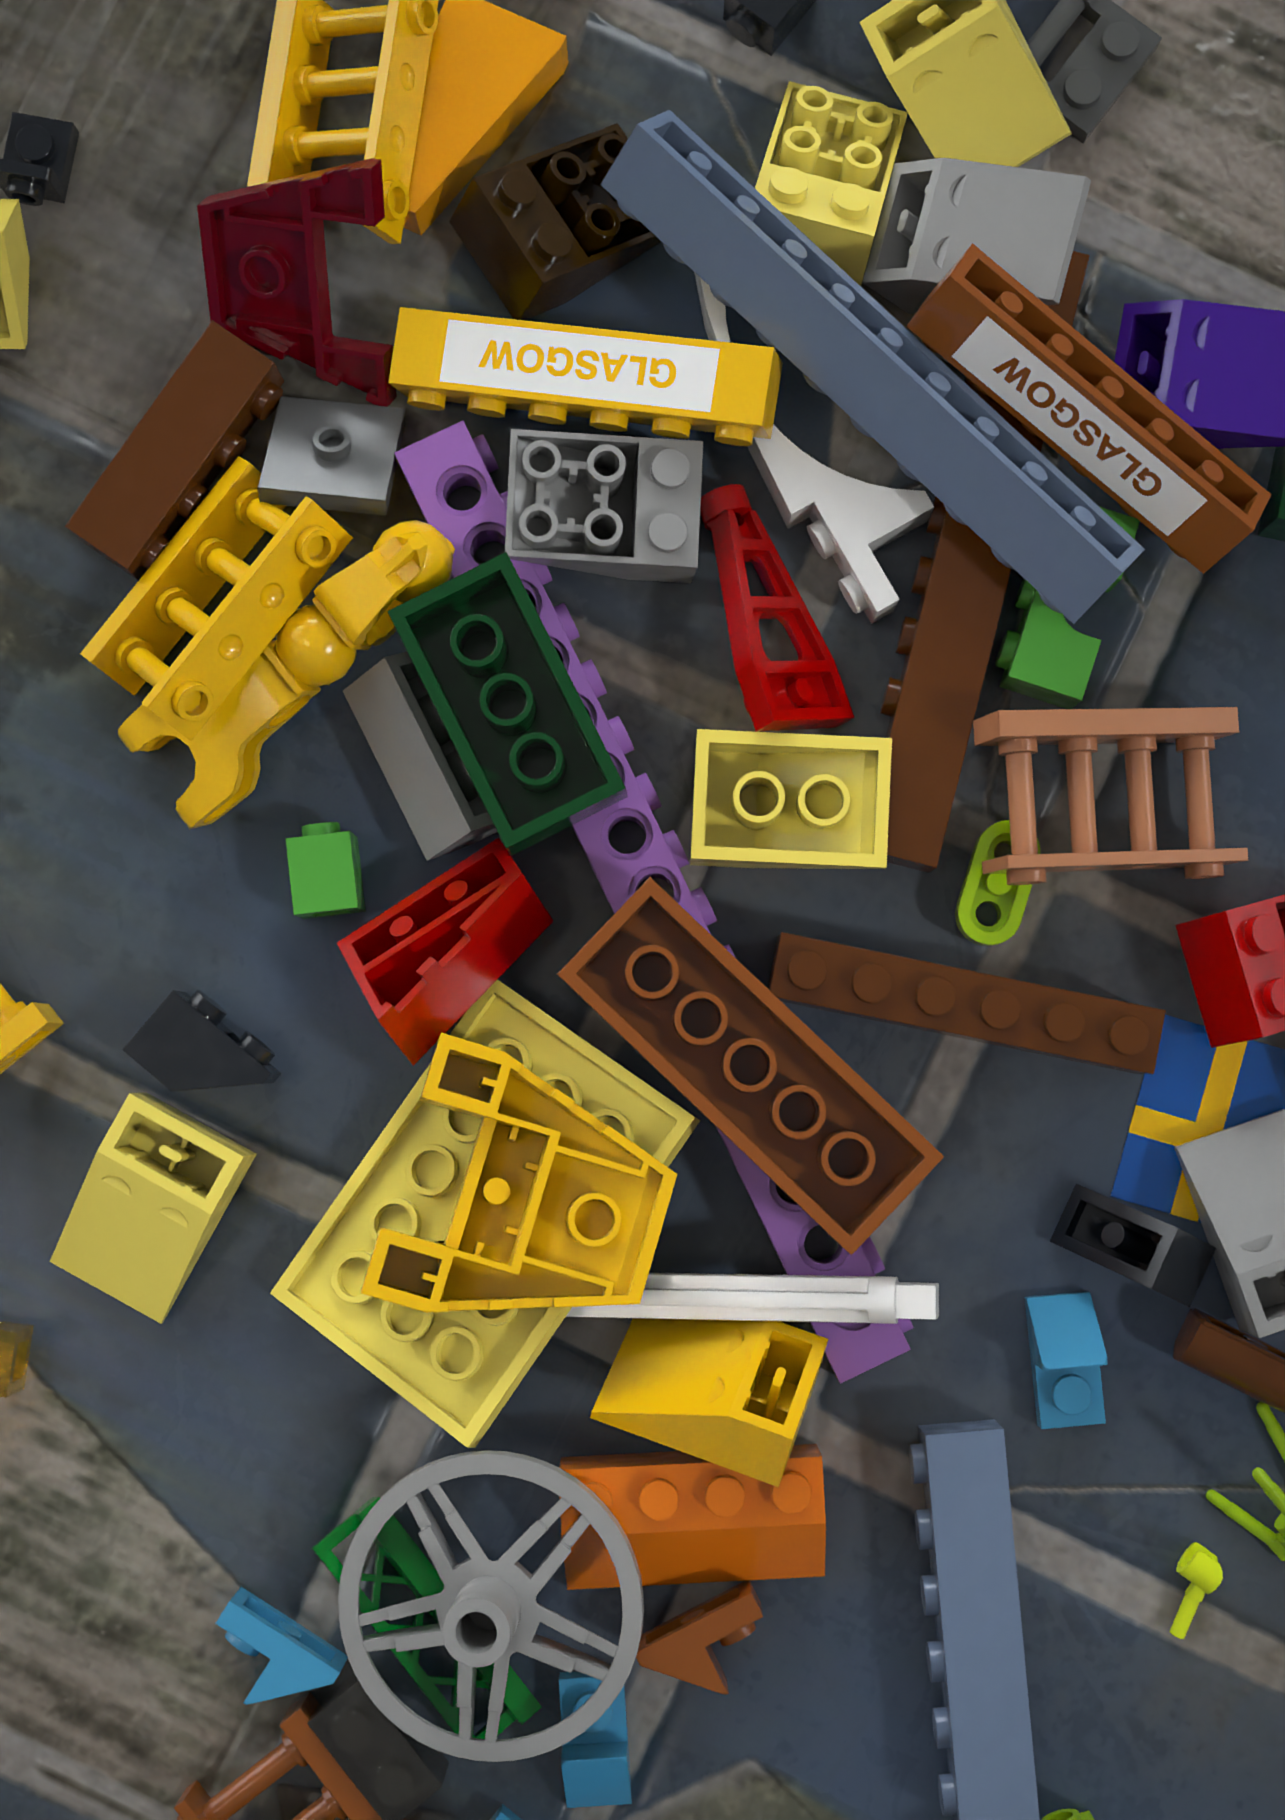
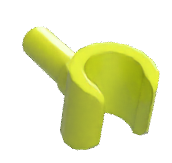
(1205, 1575)

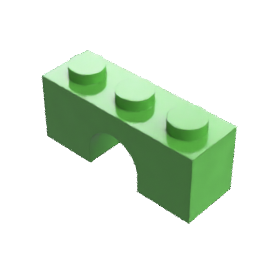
(1046, 654)

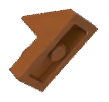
(683, 1643)

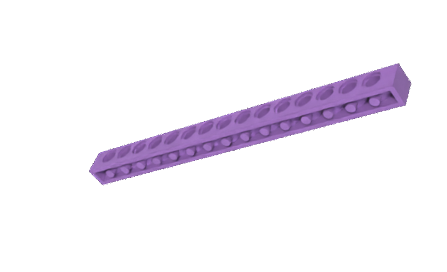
(433, 472)

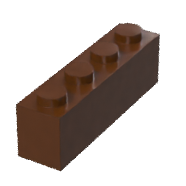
(178, 450)

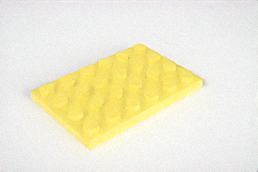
(466, 1361)

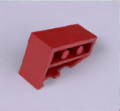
(444, 946)

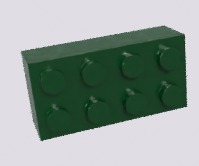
(508, 703)

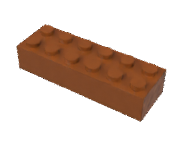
(750, 1065)

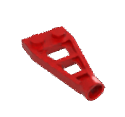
(774, 692)

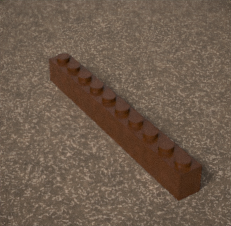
(946, 660)

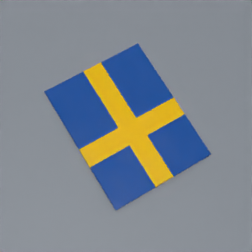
(1187, 1098)

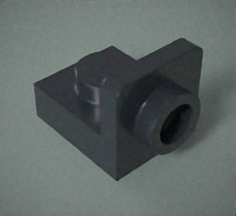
(38, 159)

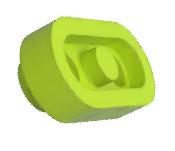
(991, 889)

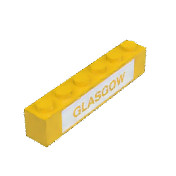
(586, 374)

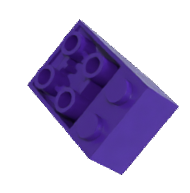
(1210, 366)

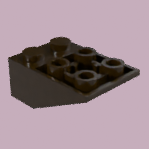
(549, 225)

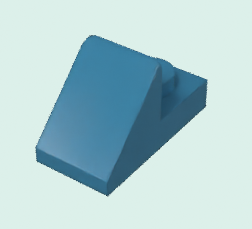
(1066, 1359)
(297, 1655)
(597, 1760)

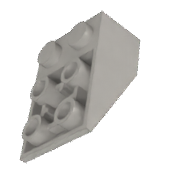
(945, 204)
(605, 504)
(1241, 1205)

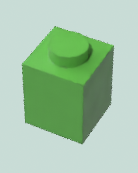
(325, 872)

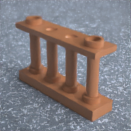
(1136, 736)

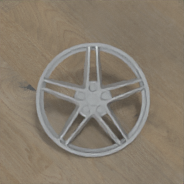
(490, 1607)

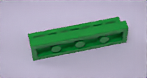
(423, 1581)

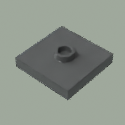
(332, 455)

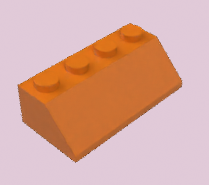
(700, 1519)

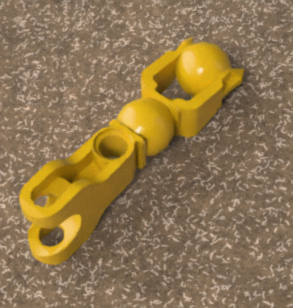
(309, 652)

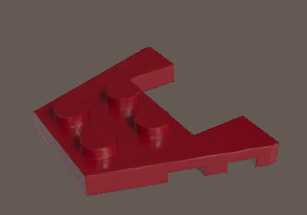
(272, 276)

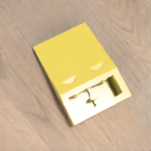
(966, 79)
(832, 169)
(150, 1204)

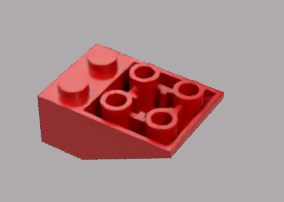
(1238, 970)

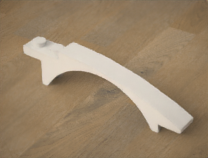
(846, 513)

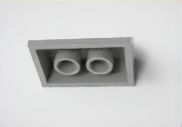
(418, 757)

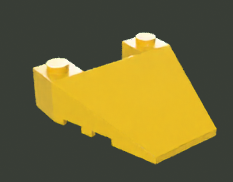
(546, 1207)

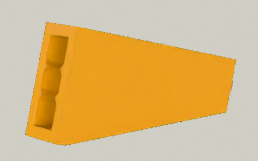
(478, 88)

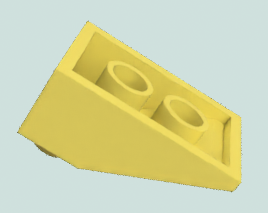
(790, 800)

